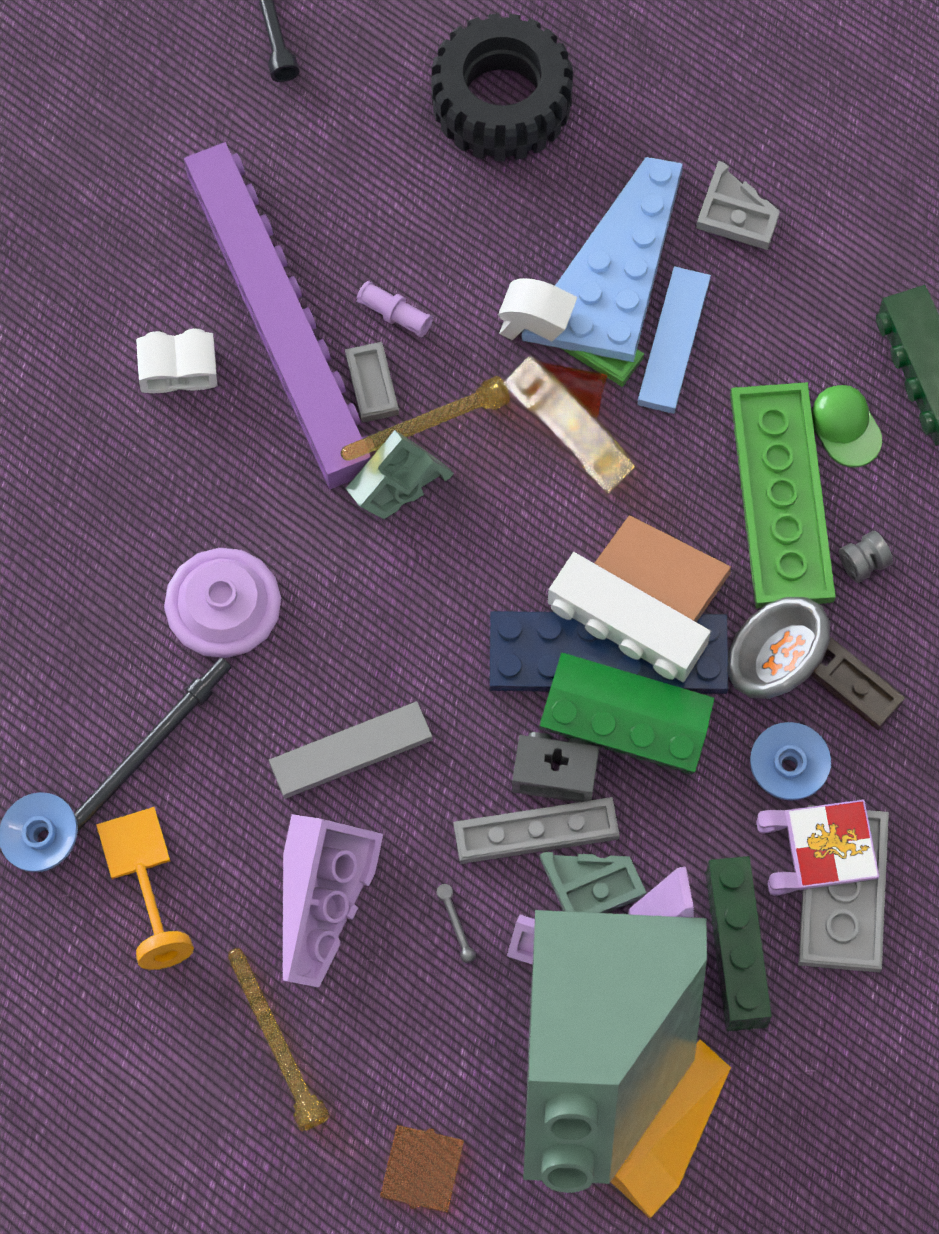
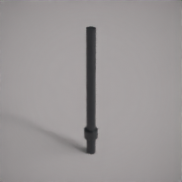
(196, 693)

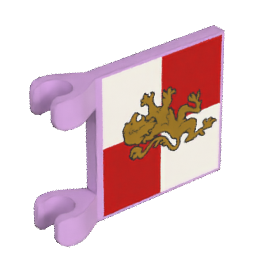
(826, 843)

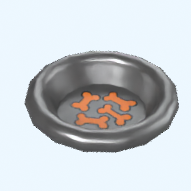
(778, 647)

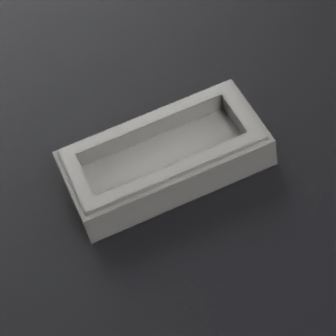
(371, 382)

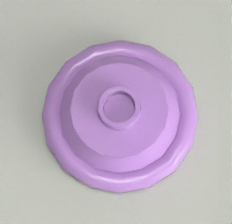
(222, 602)

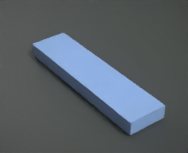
(673, 340)

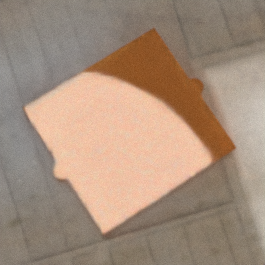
(422, 1168)

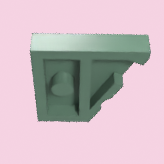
(593, 882)

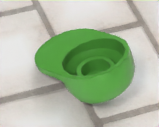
(846, 426)

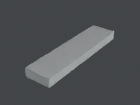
(350, 750)
(536, 830)

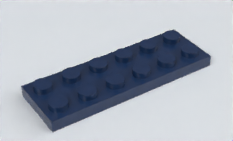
(529, 646)

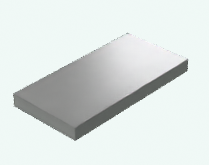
(846, 921)

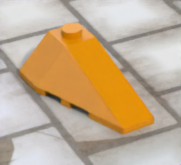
(667, 1146)

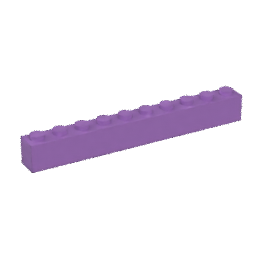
(276, 311)

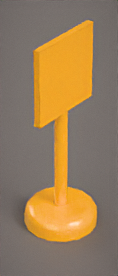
(132, 846)

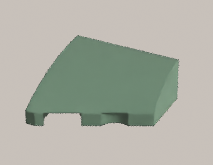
(395, 476)

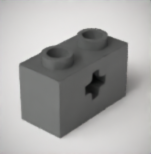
(534, 774)

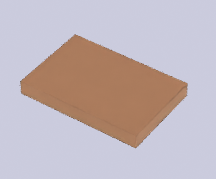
(664, 567)

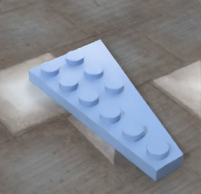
(619, 267)

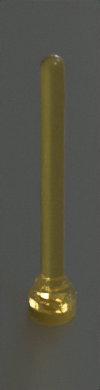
(490, 395)
(308, 1109)

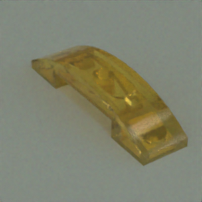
(571, 422)

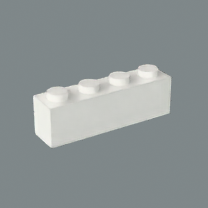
(628, 617)

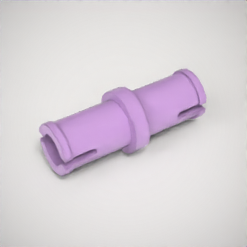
(394, 309)

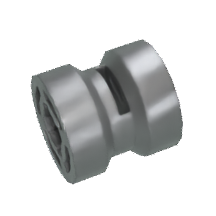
(865, 556)

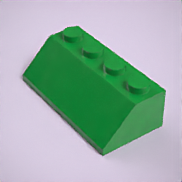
(627, 713)

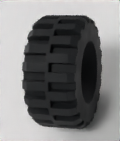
(502, 45)

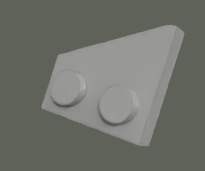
(737, 211)

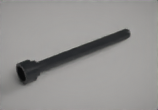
(282, 63)

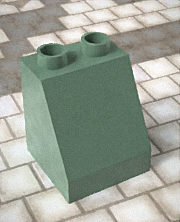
(606, 1036)

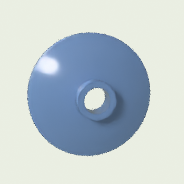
(793, 743)
(24, 823)

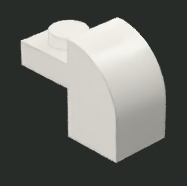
(535, 307)

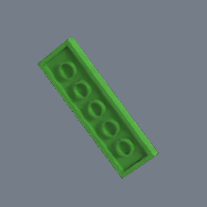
(782, 493)

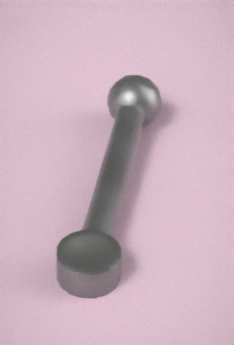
(444, 894)

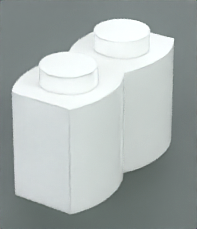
(176, 361)

